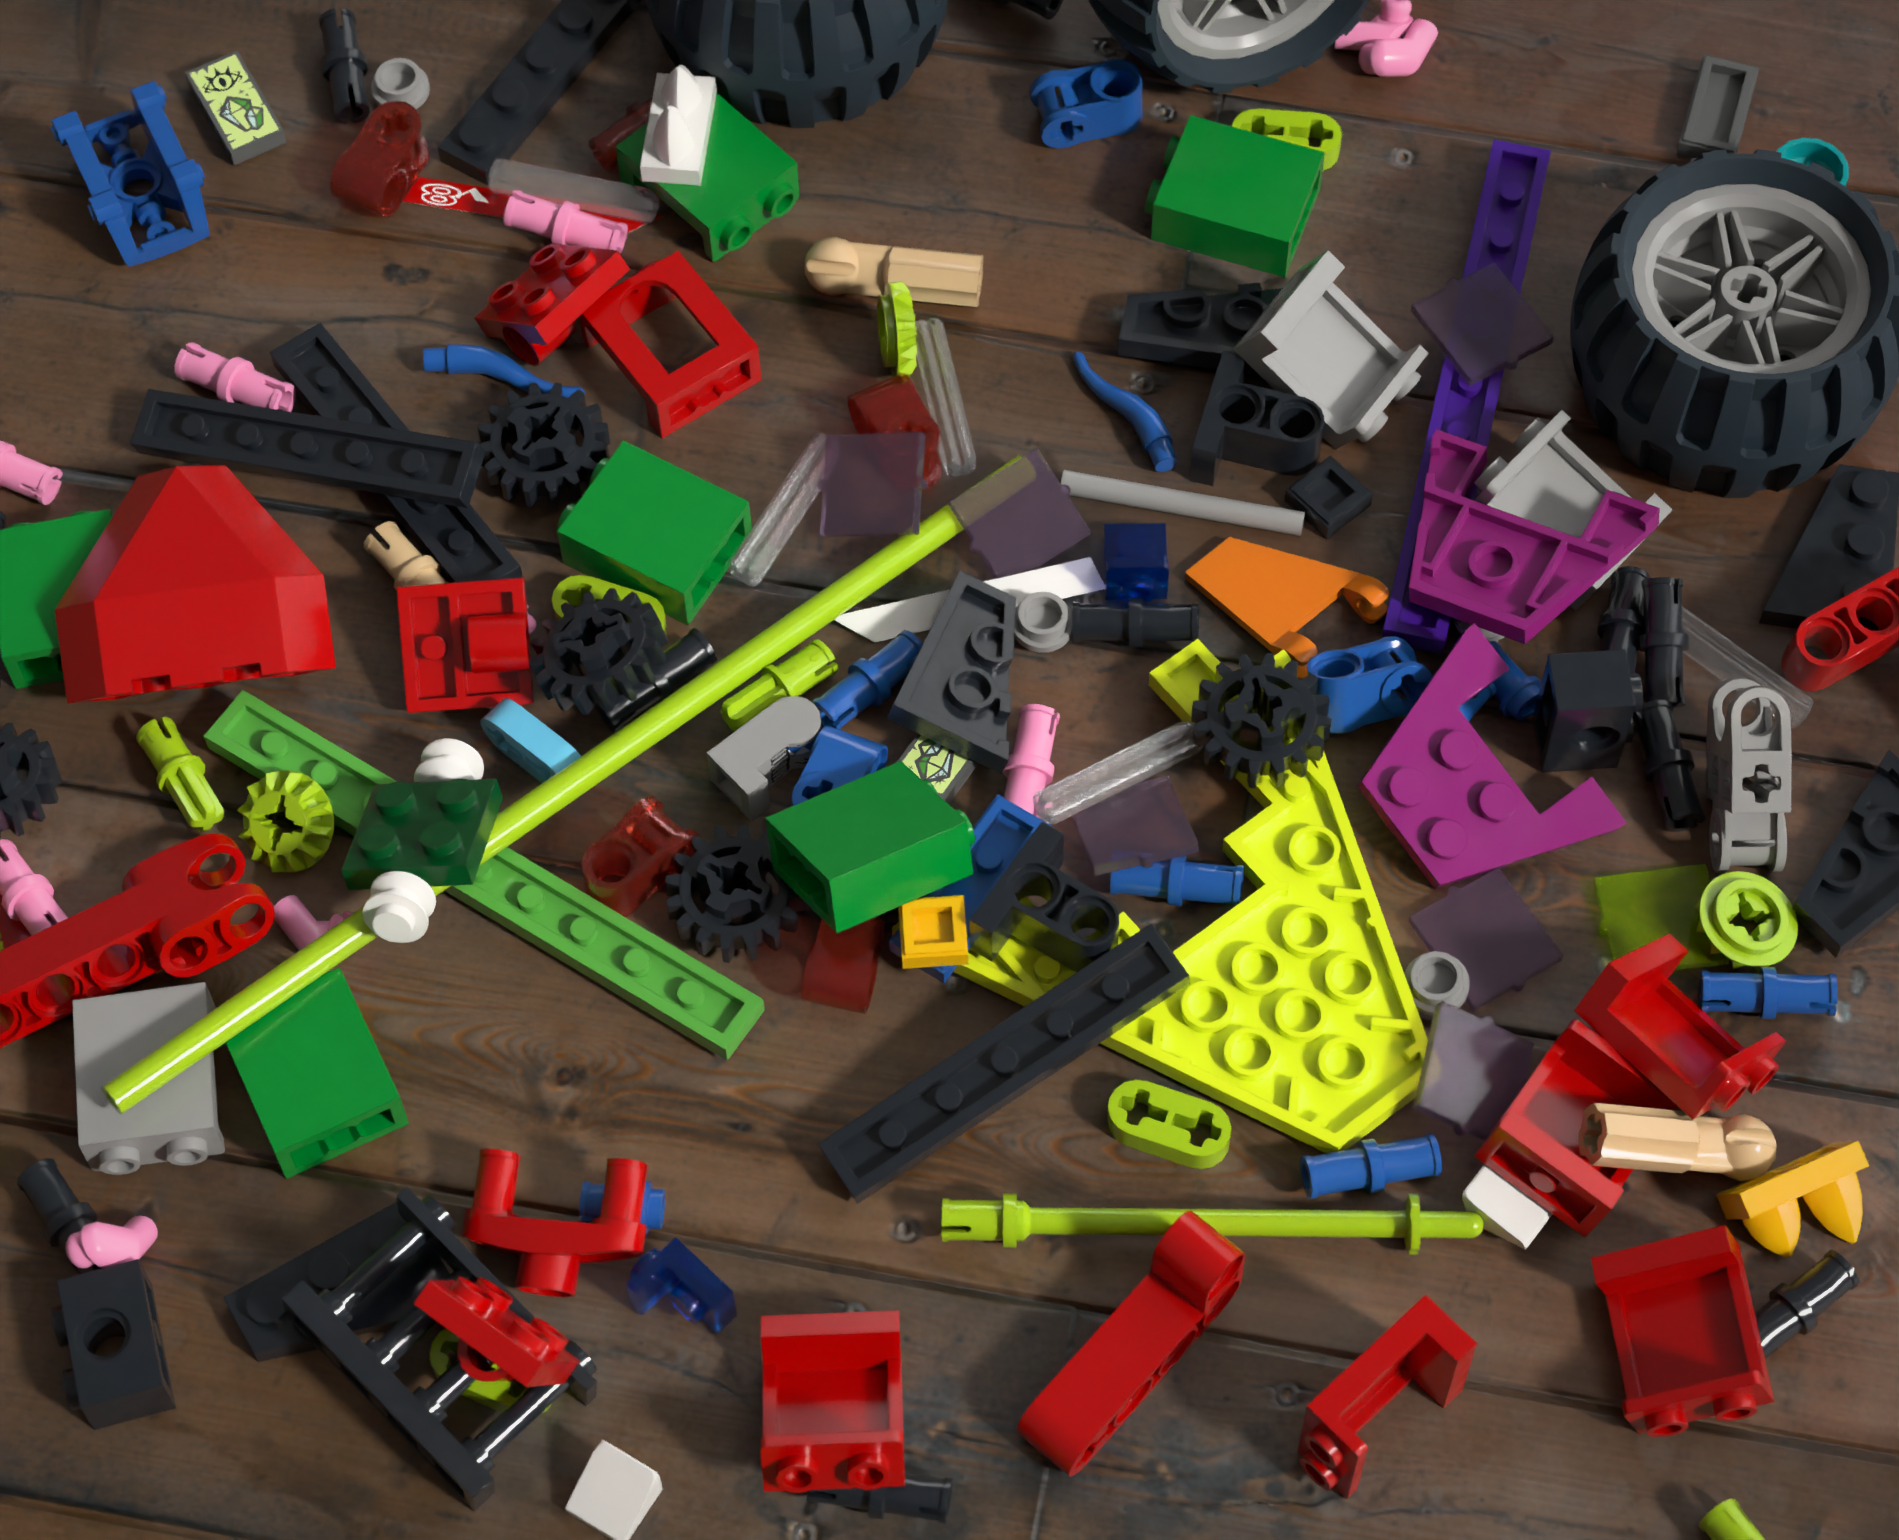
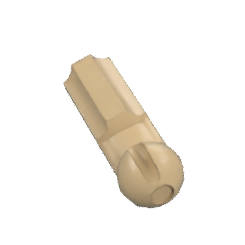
(864, 269)
(1674, 1143)

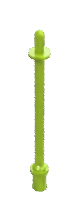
(1015, 1220)

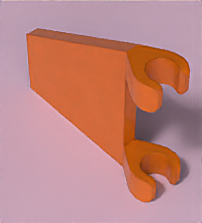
(1281, 592)

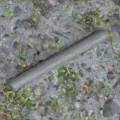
(1184, 503)

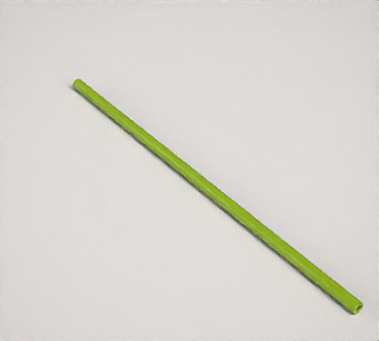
(543, 802)

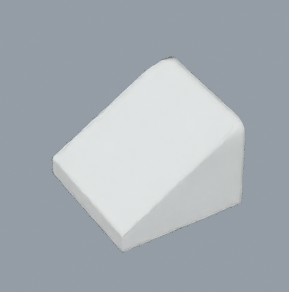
(1504, 1208)
(614, 1492)

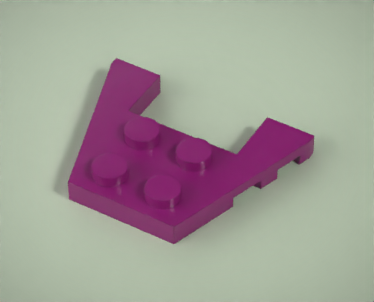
(1503, 567)
(1451, 794)

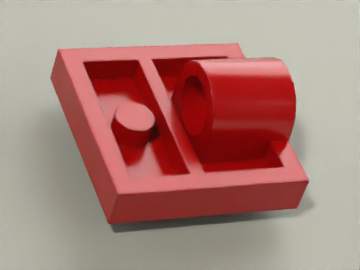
(544, 302)
(465, 644)
(491, 1330)

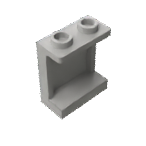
(1331, 353)
(1552, 485)
(170, 1124)

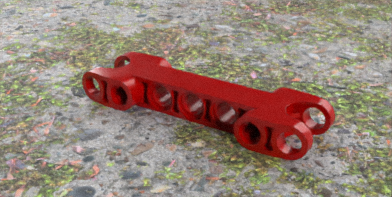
(162, 920)

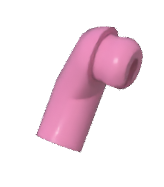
(1390, 24)
(1399, 56)
(300, 924)
(111, 1244)

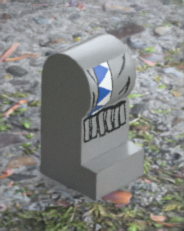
(764, 753)

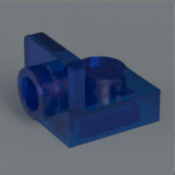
(1136, 561)
(693, 1286)

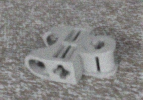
(1744, 777)

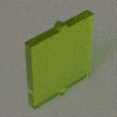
(1651, 905)

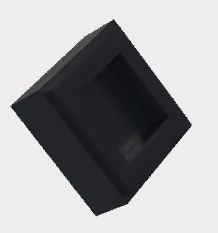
(1328, 497)

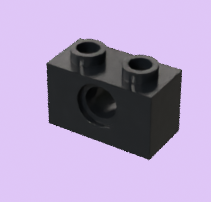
(1586, 710)
(136, 1376)

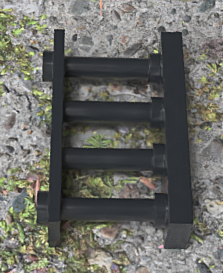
(372, 1364)

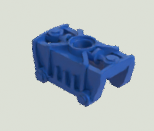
(163, 162)

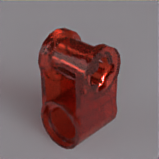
(382, 160)
(897, 408)
(641, 851)
(844, 966)

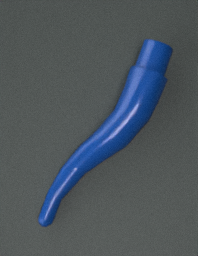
(484, 361)
(1145, 420)

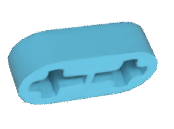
(527, 740)

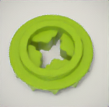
(897, 329)
(304, 804)
(1757, 901)

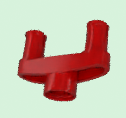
(554, 1249)

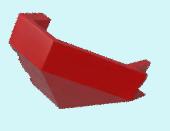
(190, 594)

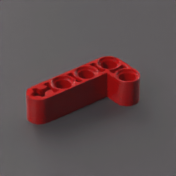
(1188, 1287)

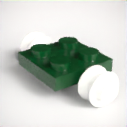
(422, 838)

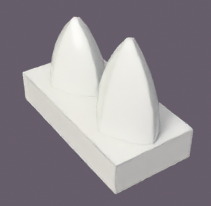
(678, 128)

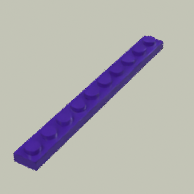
(1501, 237)

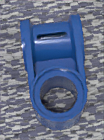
(1092, 102)
(1364, 680)
(837, 760)

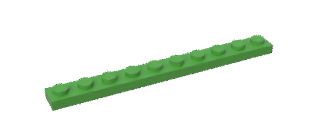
(513, 890)

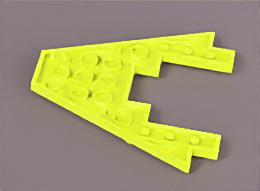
(1289, 992)

